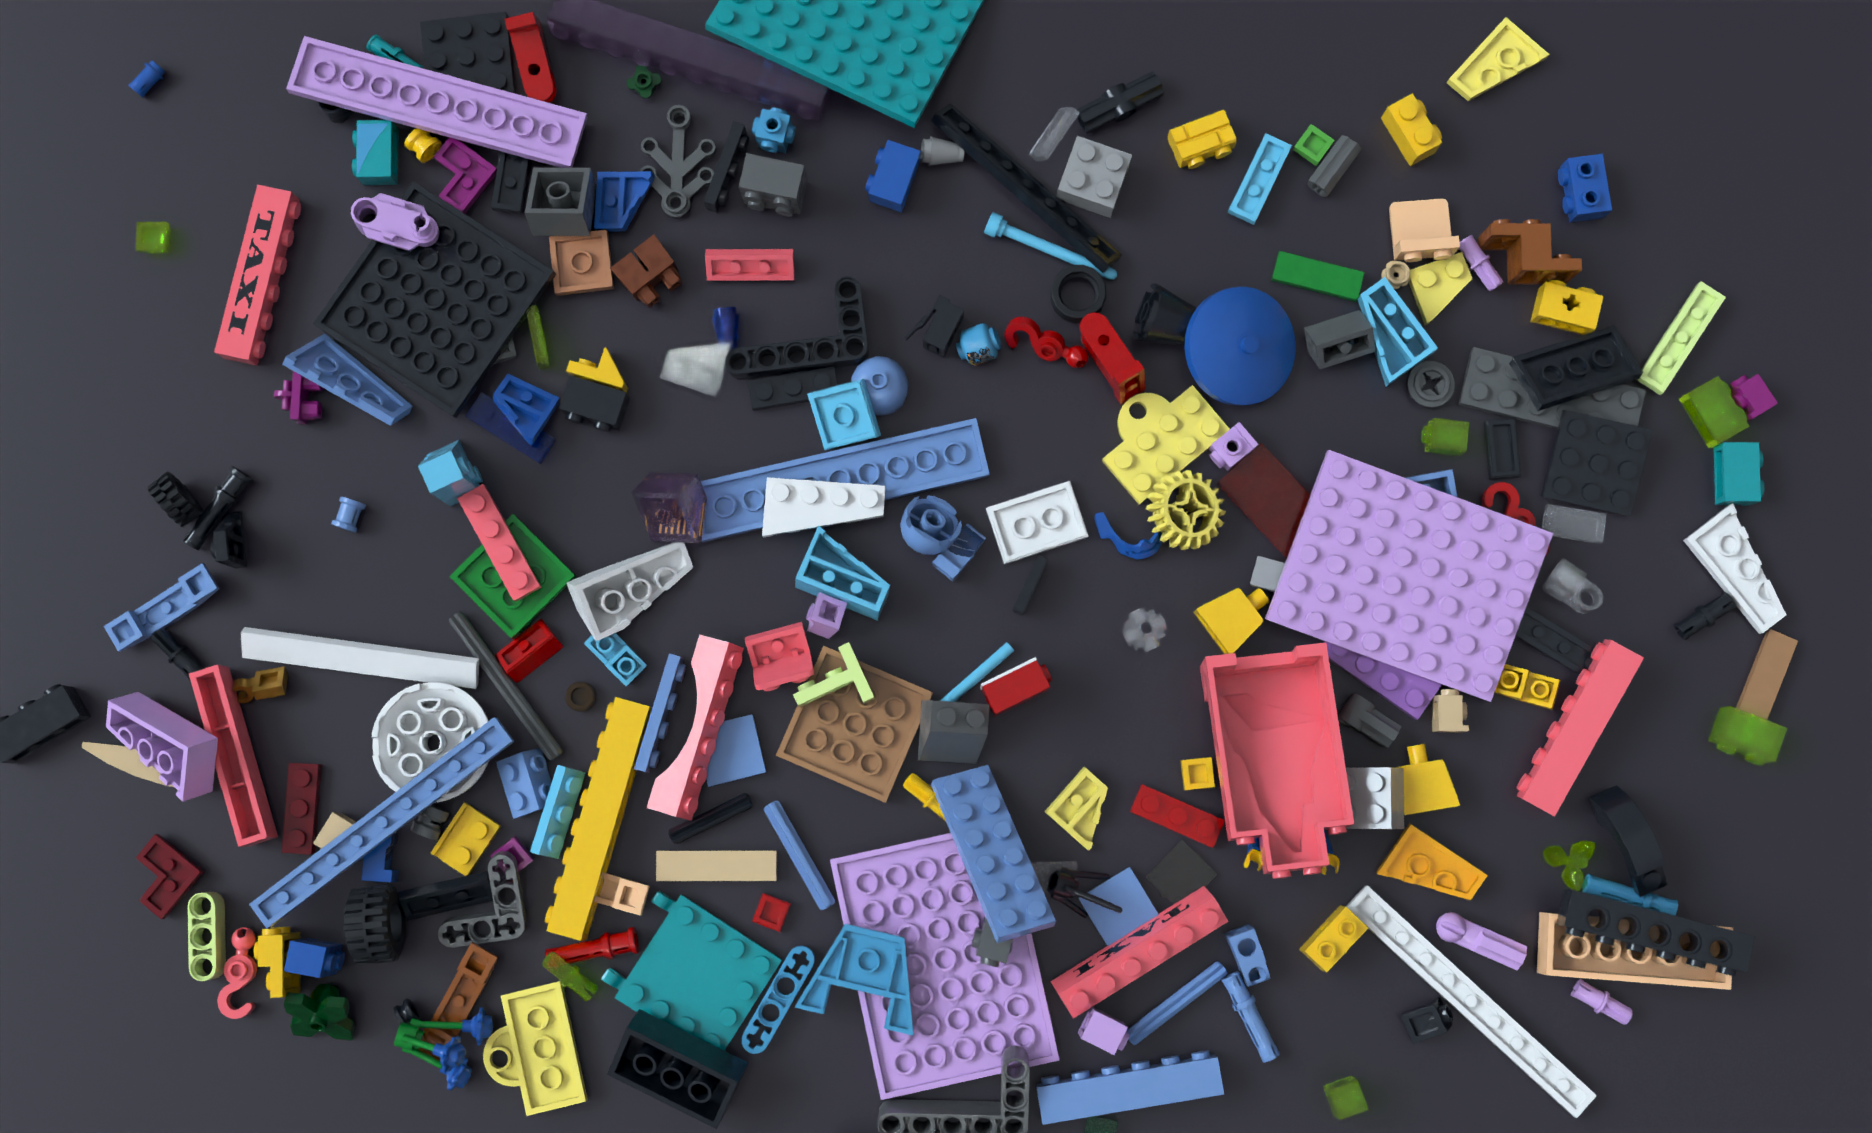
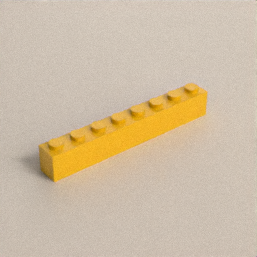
(599, 820)

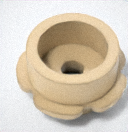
(1400, 268)

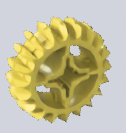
(1181, 532)

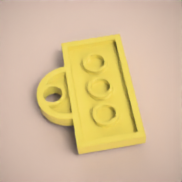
(1162, 440)
(538, 1049)

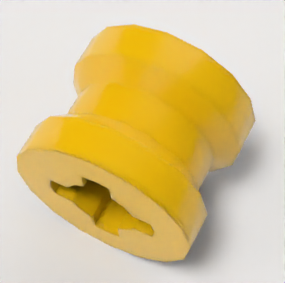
(422, 144)

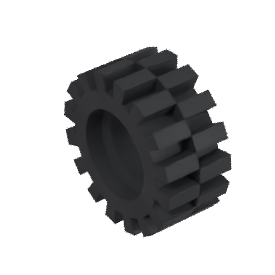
(175, 499)

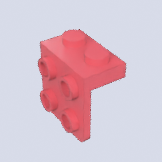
(780, 657)

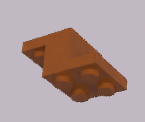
(1529, 252)

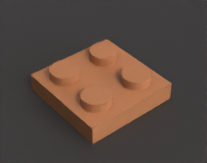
(581, 263)

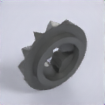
(1431, 370)

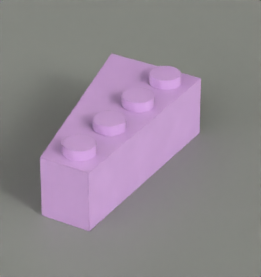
(166, 741)

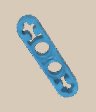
(775, 997)

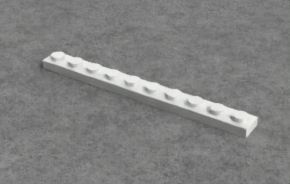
(1471, 1002)

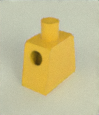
(1232, 617)
(1426, 783)

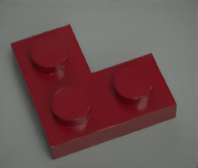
(174, 873)

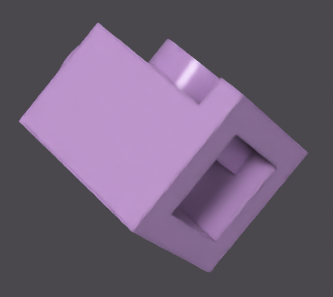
(1241, 438)
(825, 615)

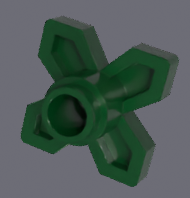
(320, 1013)

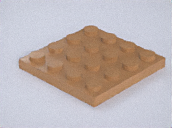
(851, 739)

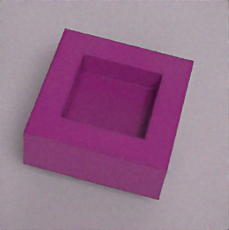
(521, 853)

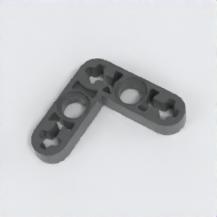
(503, 909)

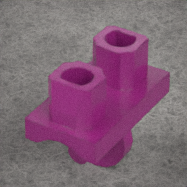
(296, 399)

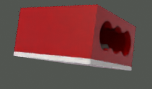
(1016, 686)

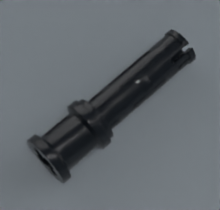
(224, 497)

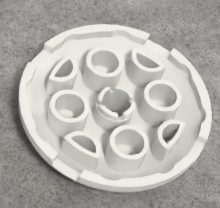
(408, 723)

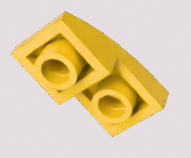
(1528, 687)

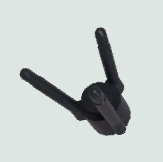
(1064, 886)

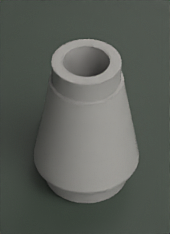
(940, 151)

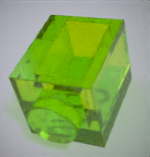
(1445, 436)
(1345, 1097)

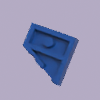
(619, 198)
(525, 406)

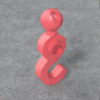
(238, 971)

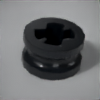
(407, 1012)

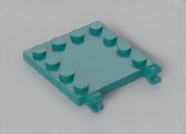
(696, 973)

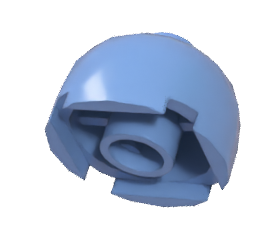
(885, 383)
(930, 525)

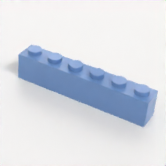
(1129, 1088)

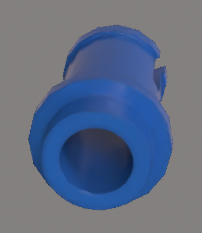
(147, 78)

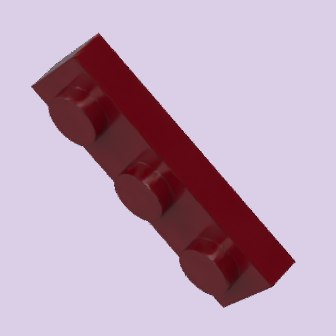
(301, 808)

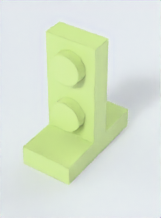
(835, 680)

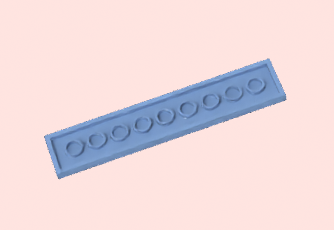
(900, 463)

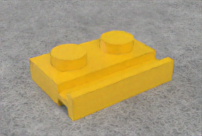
(466, 839)

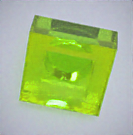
(152, 237)

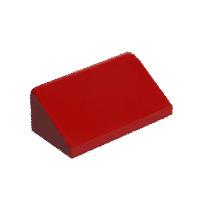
(528, 651)

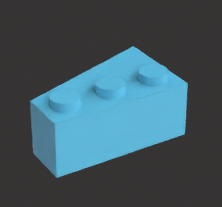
(1397, 334)
(449, 473)
(840, 575)

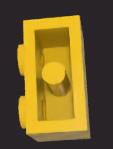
(1412, 129)

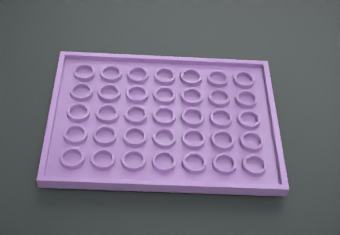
(1409, 575)
(958, 1006)

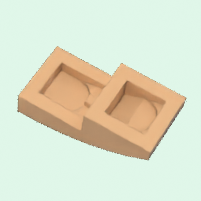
(623, 894)

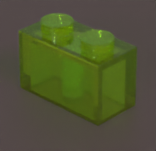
(1714, 412)
(1747, 735)

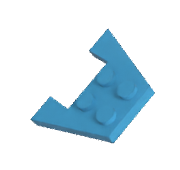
(866, 963)

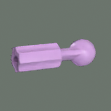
(1456, 929)

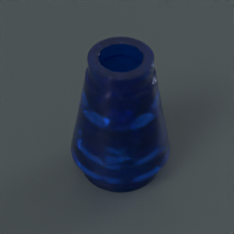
(726, 324)

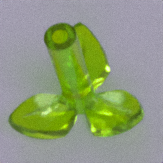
(1579, 855)

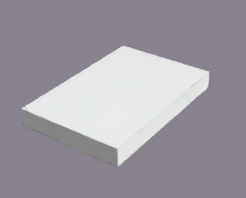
(1037, 522)

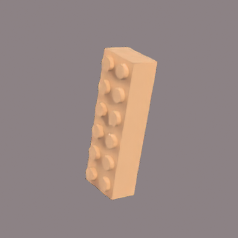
(1585, 958)

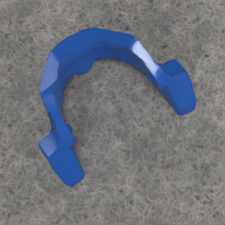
(1142, 550)

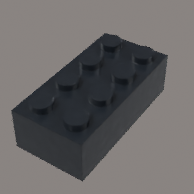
(677, 1068)

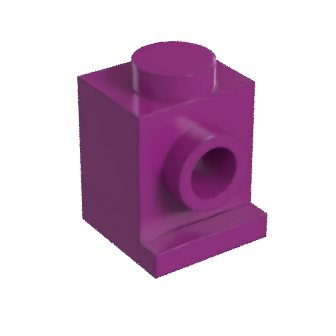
(1752, 395)

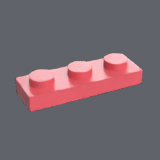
(749, 264)

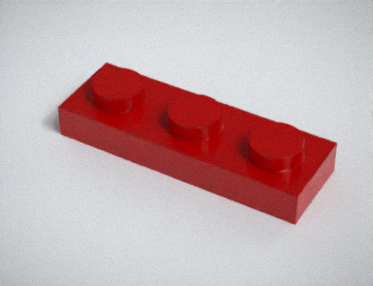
(1177, 816)

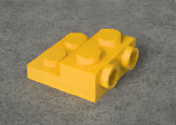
(272, 952)

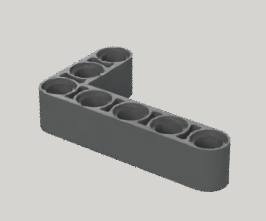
(967, 1111)

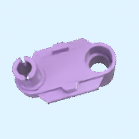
(395, 222)

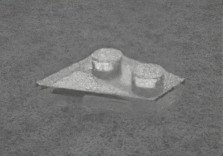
(697, 366)

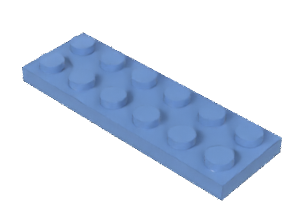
(993, 854)

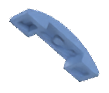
(162, 610)

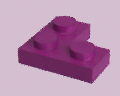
(470, 172)

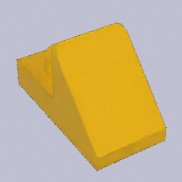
(606, 373)

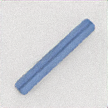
(799, 855)
(1176, 1002)

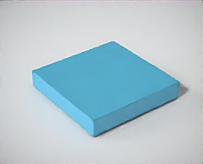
(844, 414)

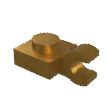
(264, 685)

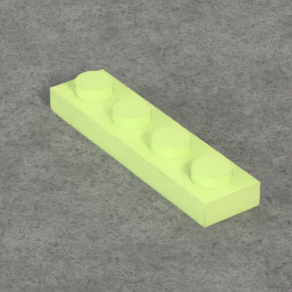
(1680, 337)

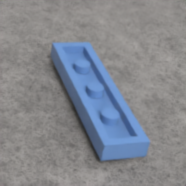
(664, 701)

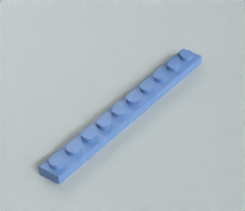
(381, 822)

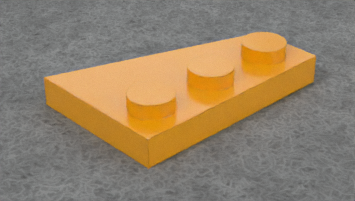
(1426, 862)

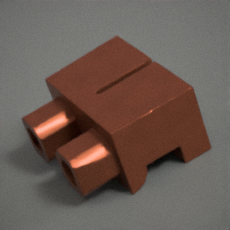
(642, 282)

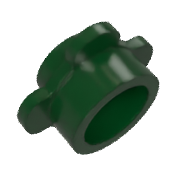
(649, 87)

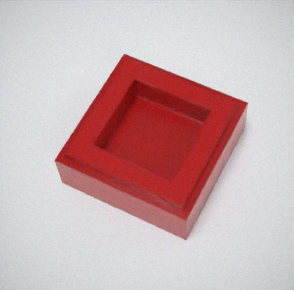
(771, 912)

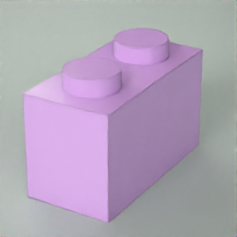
(1104, 1031)

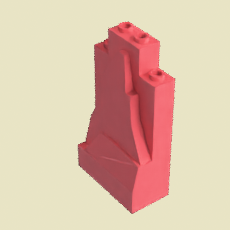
(1279, 754)

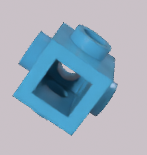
(773, 139)

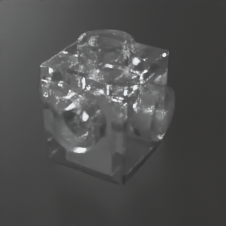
(1134, 635)

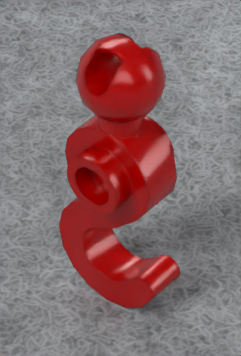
(1047, 344)
(1513, 502)

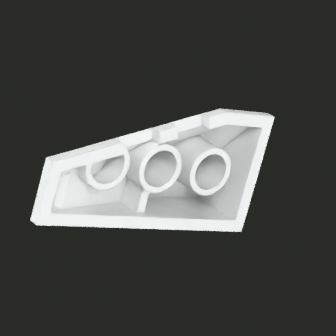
(620, 591)

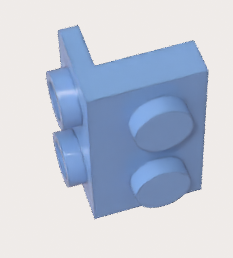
(525, 781)

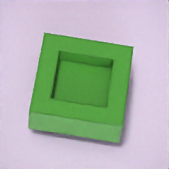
(1313, 145)

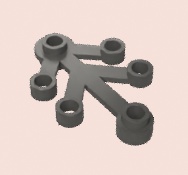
(678, 167)

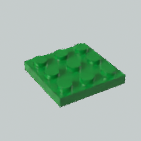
(485, 587)

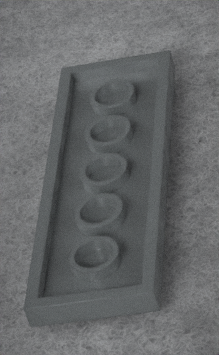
(1495, 389)

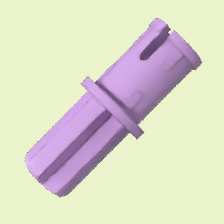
(1480, 263)
(1602, 1002)

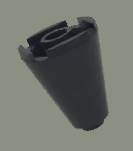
(1162, 317)

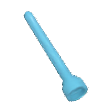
(998, 226)

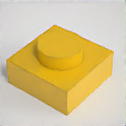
(1197, 773)

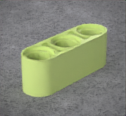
(197, 948)

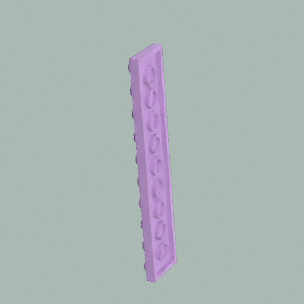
(437, 103)

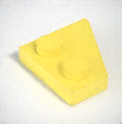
(1079, 807)

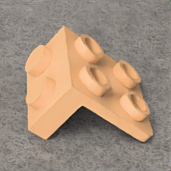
(1422, 230)

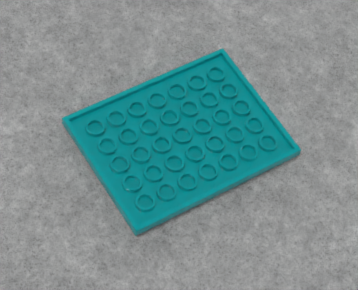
(865, 49)

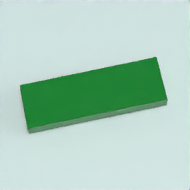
(1317, 276)

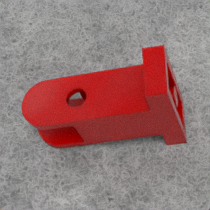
(531, 53)
(1112, 357)

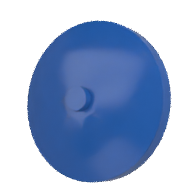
(1240, 346)

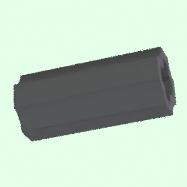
(1334, 166)

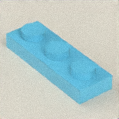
(1259, 179)
(557, 812)

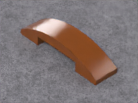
(462, 994)

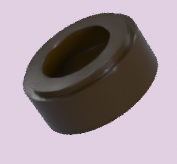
(580, 696)

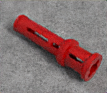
(606, 946)

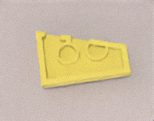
(1496, 60)

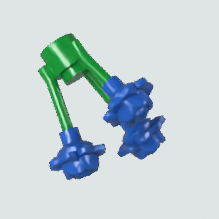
(452, 1054)

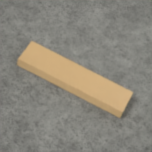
(716, 865)

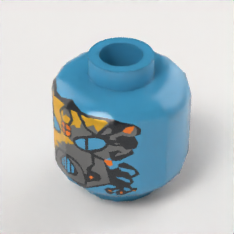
(978, 344)

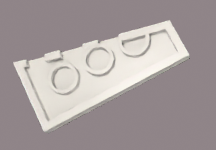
(805, 504)
(1729, 558)

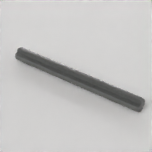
(506, 686)

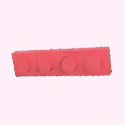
(499, 542)

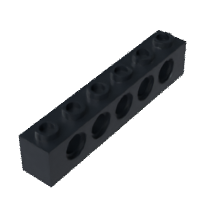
(1734, 946)

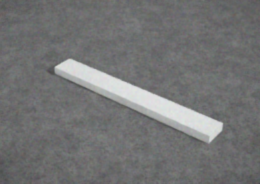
(360, 657)

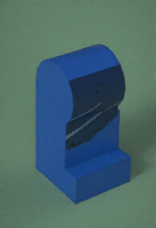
(378, 862)

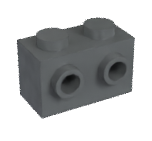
(1339, 339)
(987, 947)

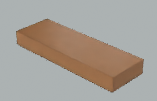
(1767, 674)

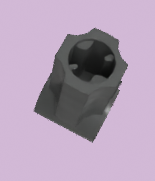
(1362, 716)

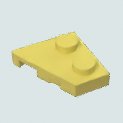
(1437, 284)

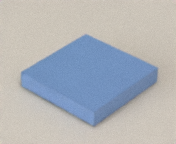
(736, 752)
(1126, 893)

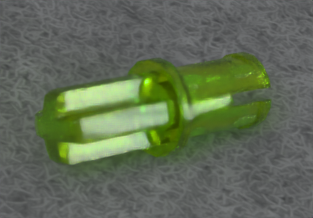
(569, 976)

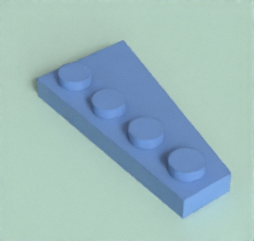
(346, 377)

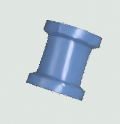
(348, 514)

